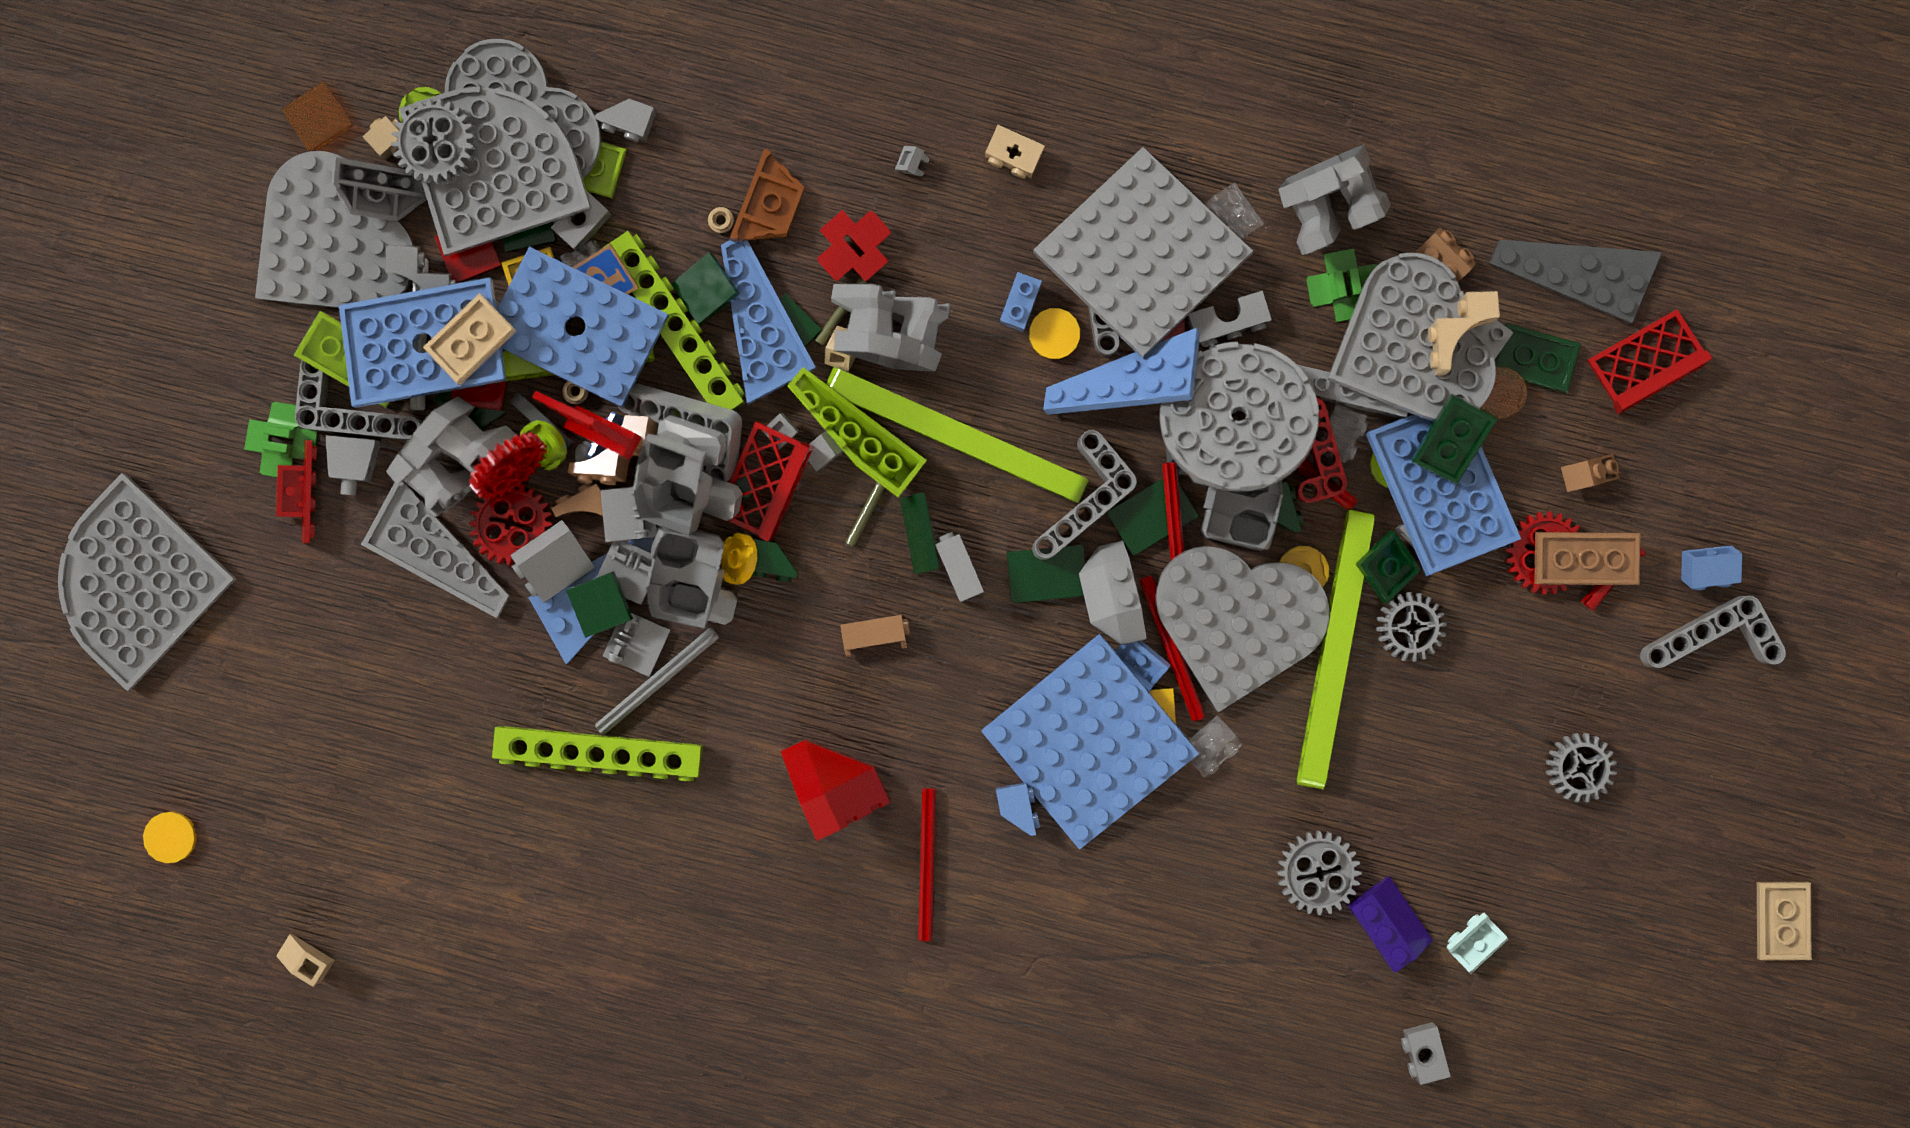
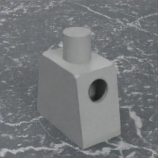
(351, 461)

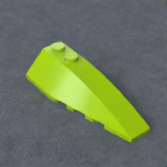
(858, 435)

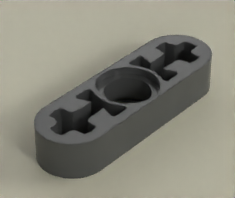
(534, 414)

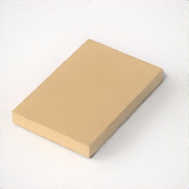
(469, 339)
(1784, 921)

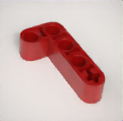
(1324, 473)

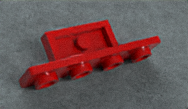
(294, 491)

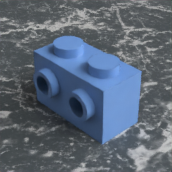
(1711, 567)

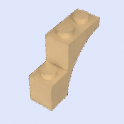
(1444, 333)

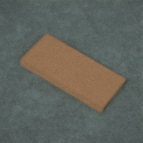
(1587, 558)

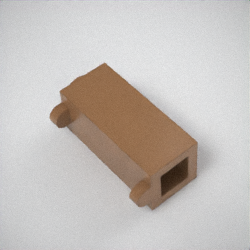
(874, 632)

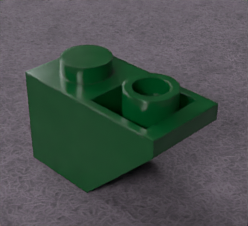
(1288, 516)
(773, 560)

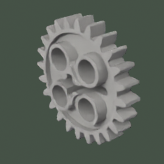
(411, 144)
(1324, 895)

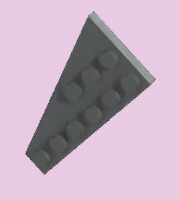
(1593, 276)

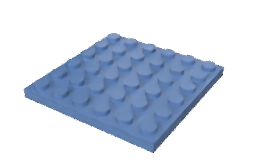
(1090, 741)

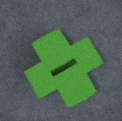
(1331, 287)
(280, 424)

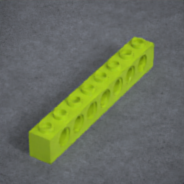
(732, 398)
(505, 750)

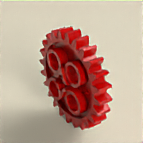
(507, 465)
(518, 503)
(1519, 552)

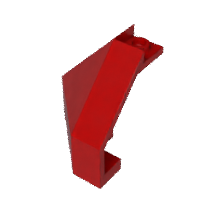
(832, 786)

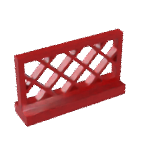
(1665, 376)
(594, 427)
(787, 484)

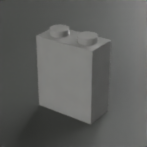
(551, 562)
(959, 566)

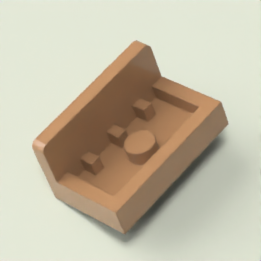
(1446, 250)

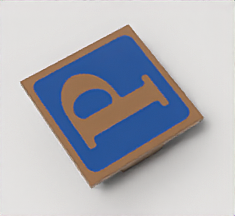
(609, 269)

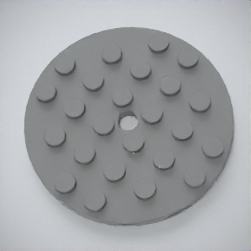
(1247, 452)

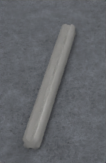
(656, 681)

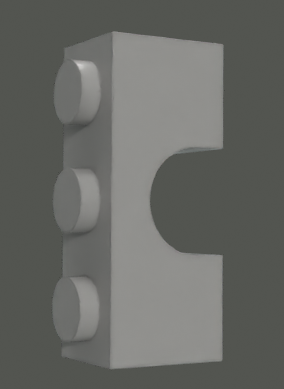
(1251, 314)

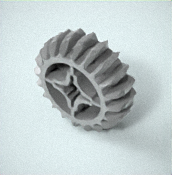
(1412, 638)
(1575, 758)

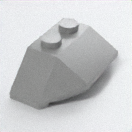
(376, 189)
(1112, 594)

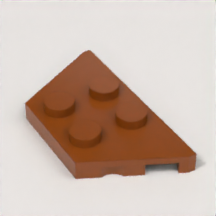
(768, 203)

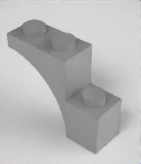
(408, 261)

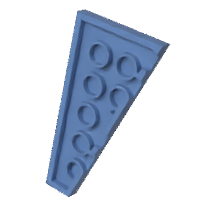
(764, 333)
(1159, 377)
(559, 616)

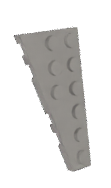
(430, 550)

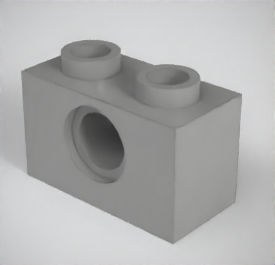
(579, 235)
(1434, 1066)

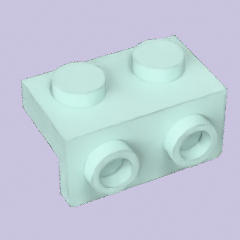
(1476, 942)

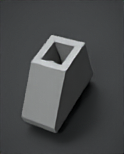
(629, 118)

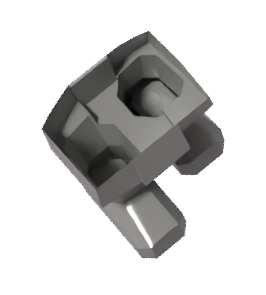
(1310, 198)
(871, 327)
(451, 433)
(671, 479)
(1242, 516)
(688, 579)

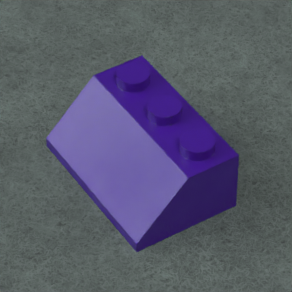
(1390, 924)

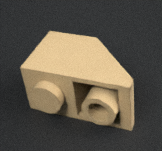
(304, 960)

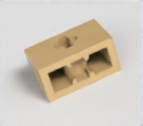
(1007, 140)

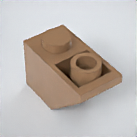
(1590, 472)

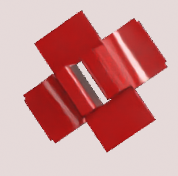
(866, 236)

